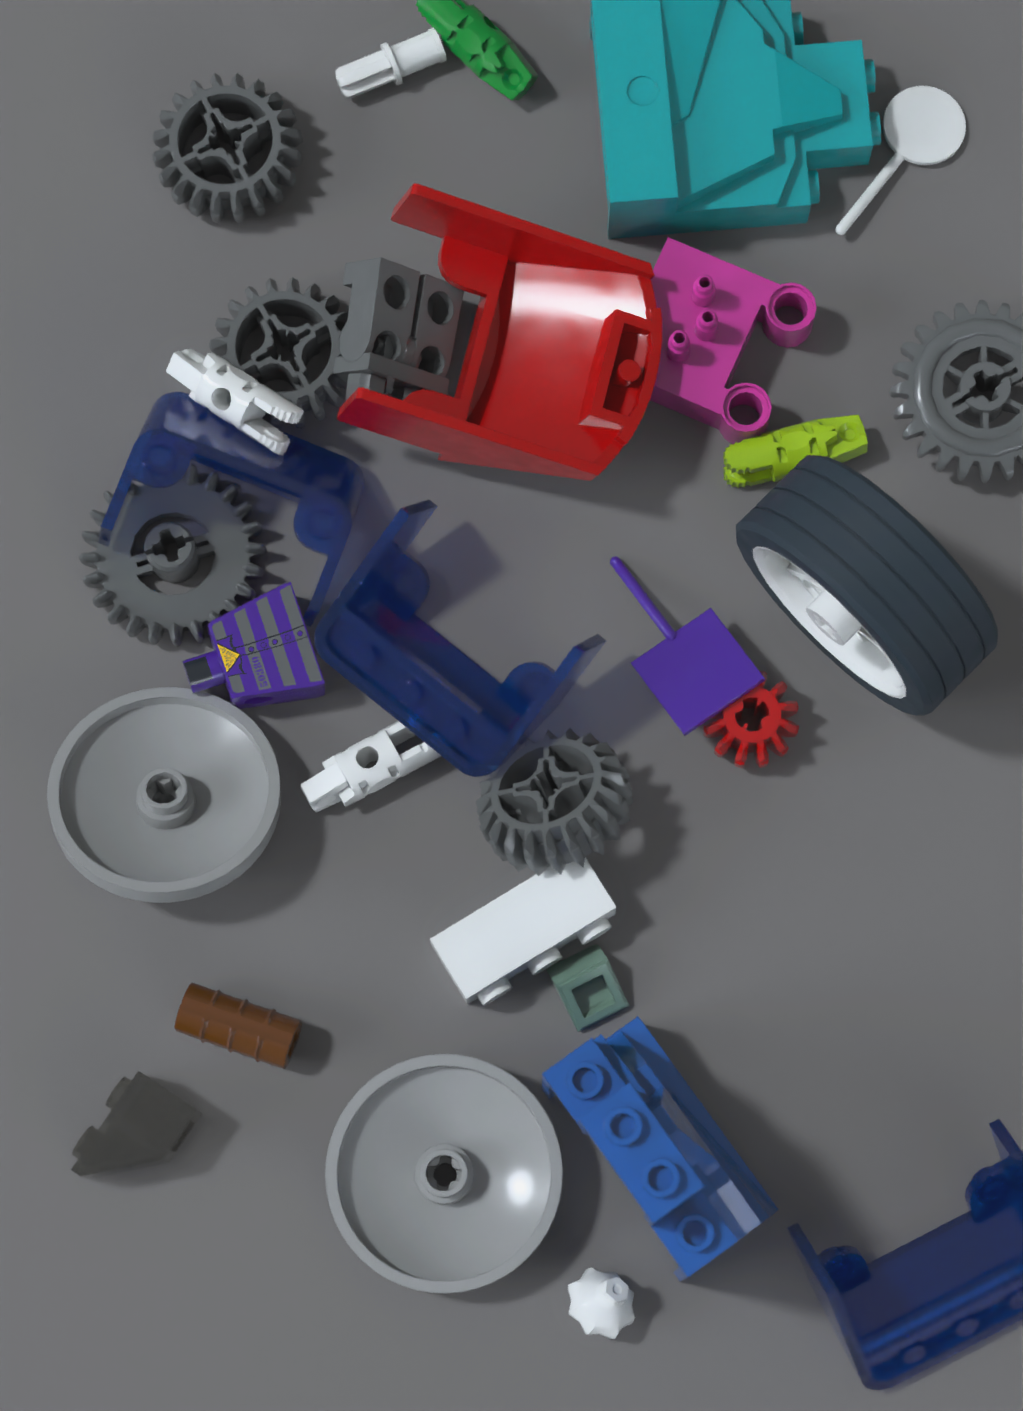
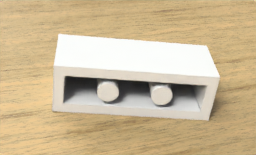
(524, 930)

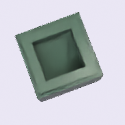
(587, 987)

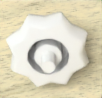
(601, 1303)

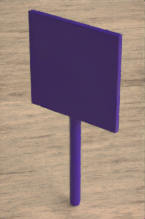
(694, 668)

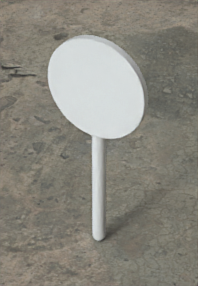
(920, 128)

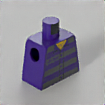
(260, 653)

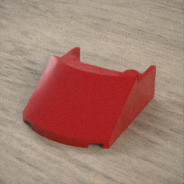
(553, 355)

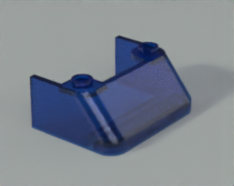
(315, 477)
(424, 678)
(934, 1290)

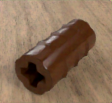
(238, 1025)

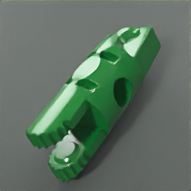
(480, 46)

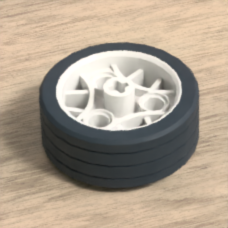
(867, 584)

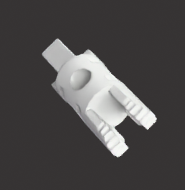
(234, 396)
(349, 780)

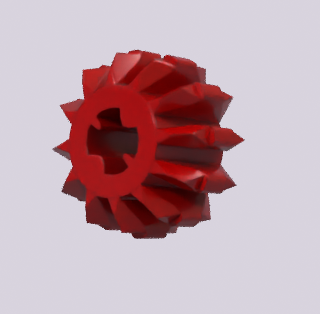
(769, 730)

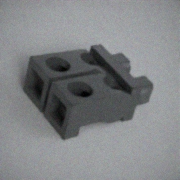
(397, 329)

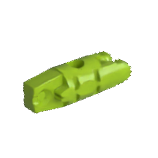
(780, 450)

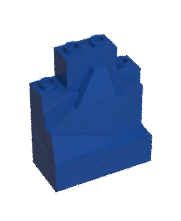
(660, 1144)

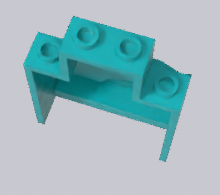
(722, 113)

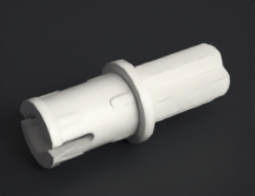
(390, 64)

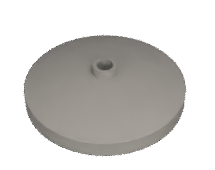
(164, 794)
(430, 1116)

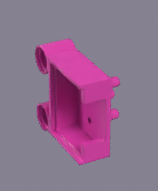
(705, 329)

